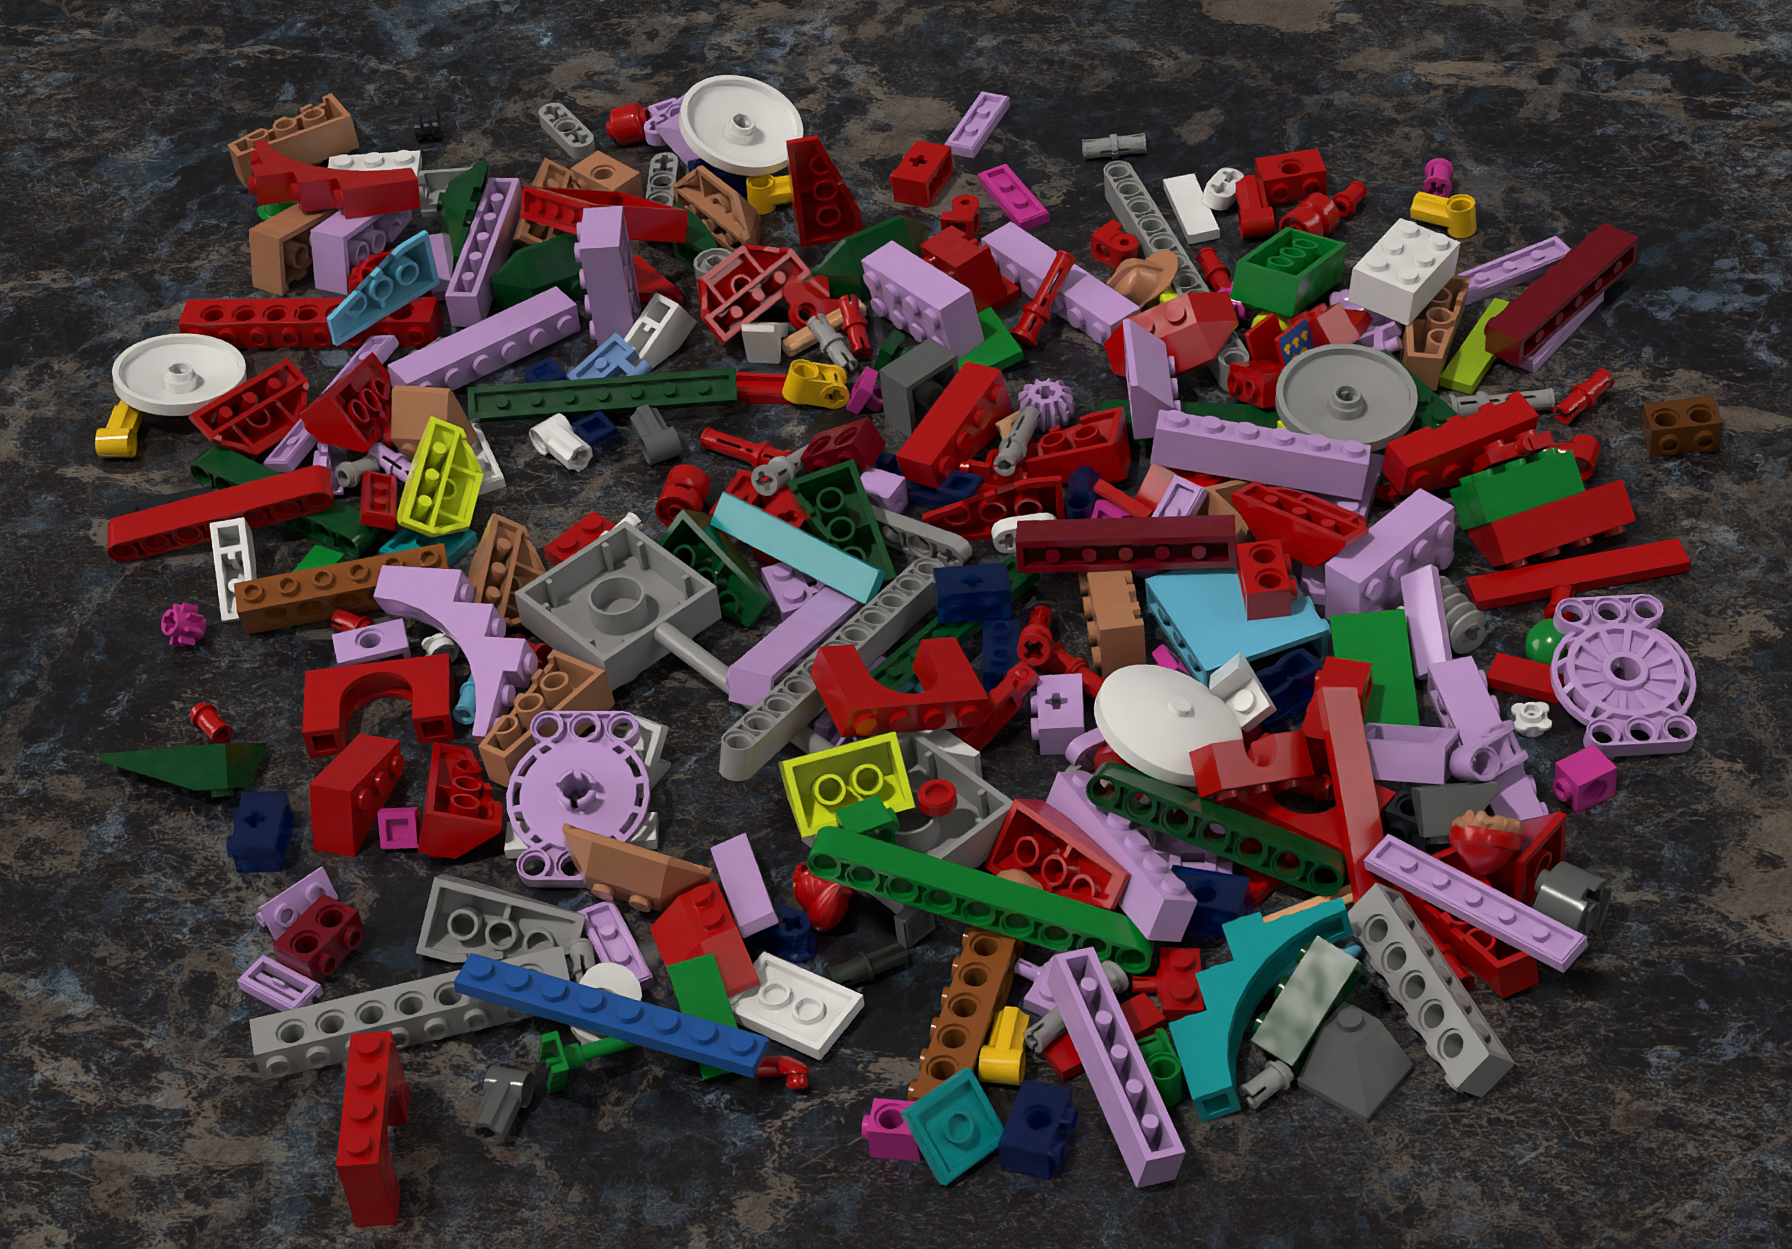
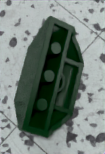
(844, 265)
(538, 270)

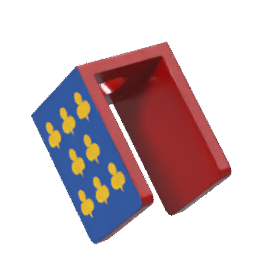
(1271, 344)

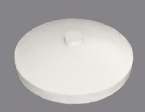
(739, 124)
(177, 373)
(1159, 717)

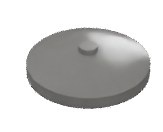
(1347, 395)

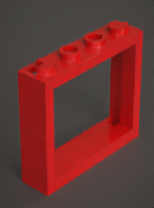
(643, 217)

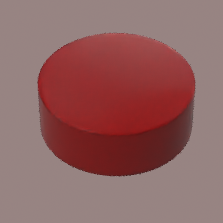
(937, 798)

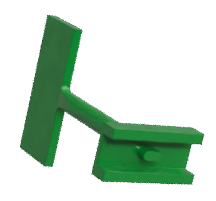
(698, 994)

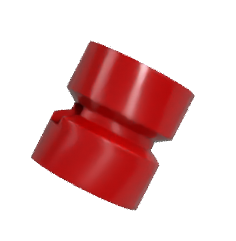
(1313, 215)
(684, 489)

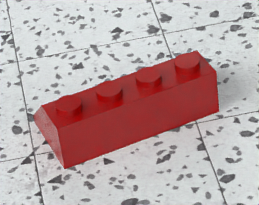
(1555, 524)

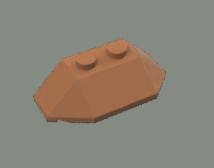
(549, 175)
(720, 208)
(503, 566)
(629, 871)

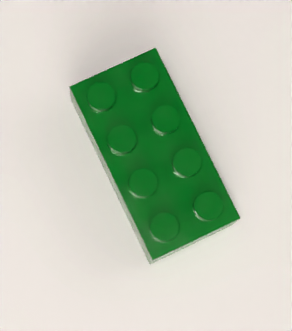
(1288, 272)

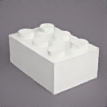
(1403, 271)

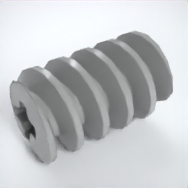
(1463, 619)

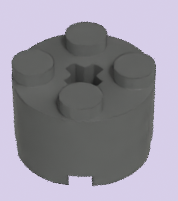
(1573, 897)

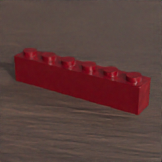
(1560, 294)
(1126, 544)

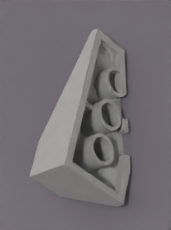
(491, 922)

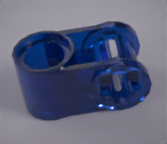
(788, 937)

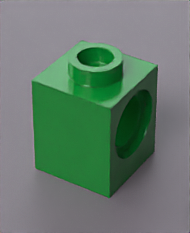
(869, 819)

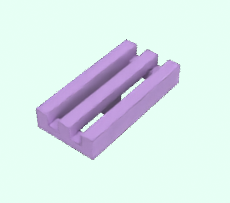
(274, 990)

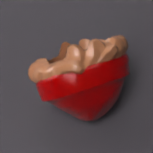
(1486, 841)

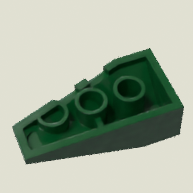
(458, 209)
(717, 560)
(196, 767)

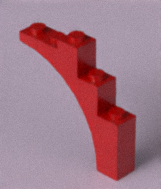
(319, 188)

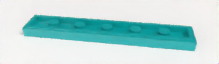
(797, 548)

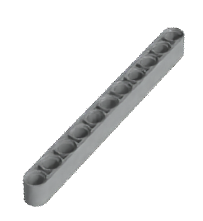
(1144, 220)
(796, 699)

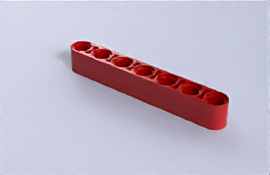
(189, 519)

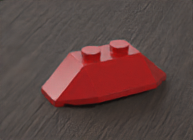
(746, 287)
(1190, 325)
(256, 412)
(1305, 524)
(703, 925)

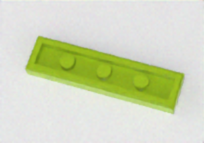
(1471, 359)

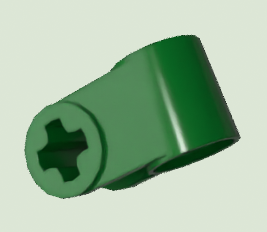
(1163, 1066)

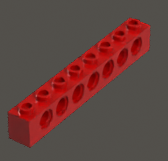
(303, 322)

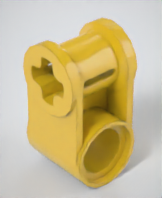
(813, 382)

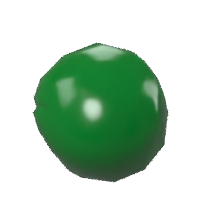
(1542, 642)

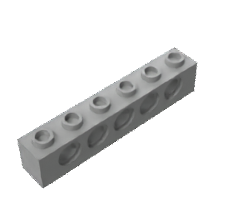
(1429, 991)

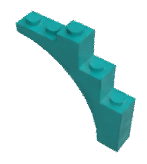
(1231, 992)

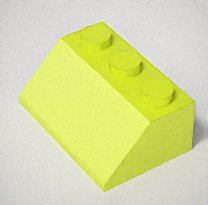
(843, 776)

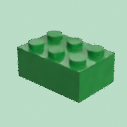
(1516, 487)

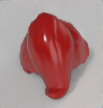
(821, 899)

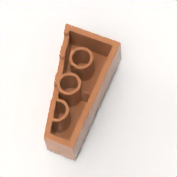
(305, 138)
(283, 248)
(561, 686)

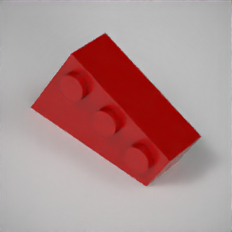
(966, 264)
(1335, 673)
(352, 792)

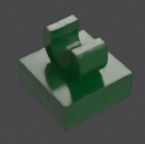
(891, 350)

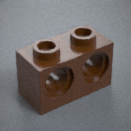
(1681, 426)

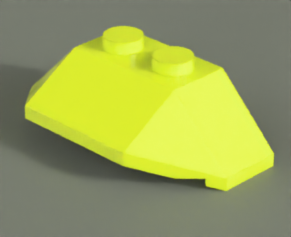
(441, 482)

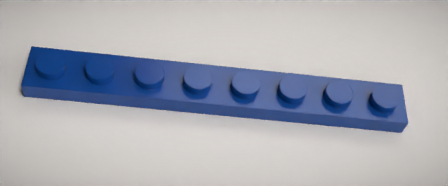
(612, 1015)

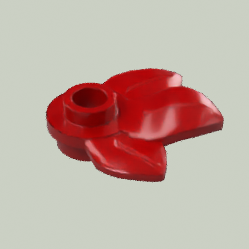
(808, 298)

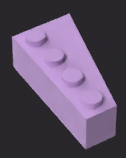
(343, 242)

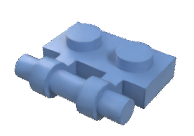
(610, 361)

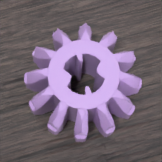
(1051, 399)

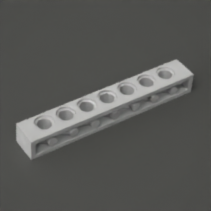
(411, 1010)

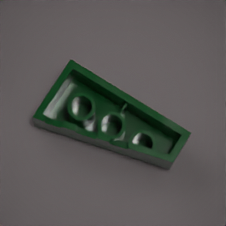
(841, 514)

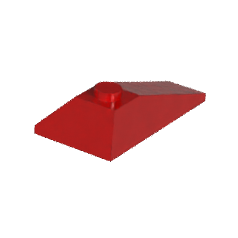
(819, 196)
(351, 408)
(1096, 442)
(977, 515)
(456, 804)
(1057, 855)

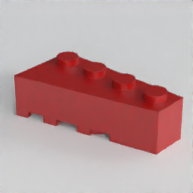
(1446, 454)

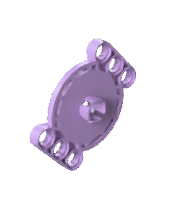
(1647, 684)
(573, 765)

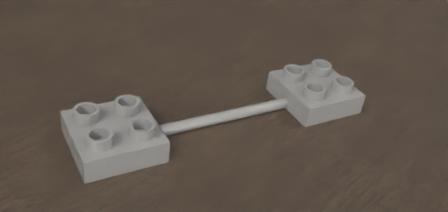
(635, 602)

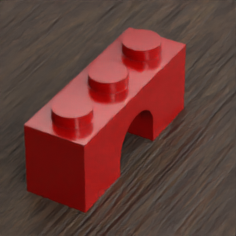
(1226, 770)

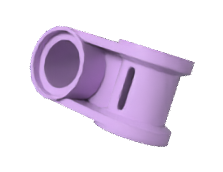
(1494, 753)

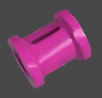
(1443, 173)

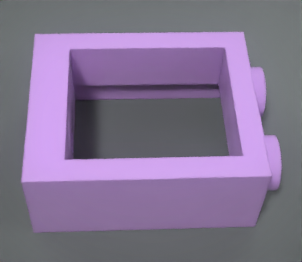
(1410, 752)

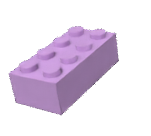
(607, 272)
(922, 299)
(1406, 539)

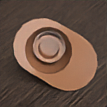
(1145, 279)

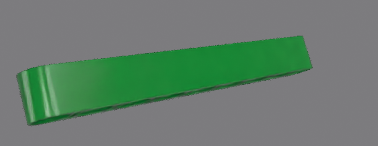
(977, 898)

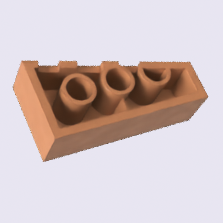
(1433, 331)
(1115, 620)

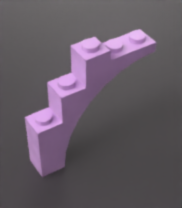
(445, 601)

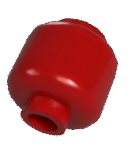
(627, 123)

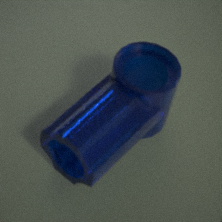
(1080, 494)

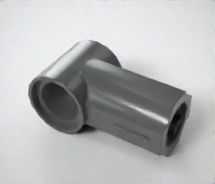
(655, 437)
(503, 1094)

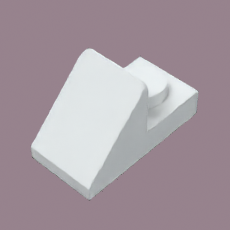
(763, 341)
(1242, 692)
(649, 750)

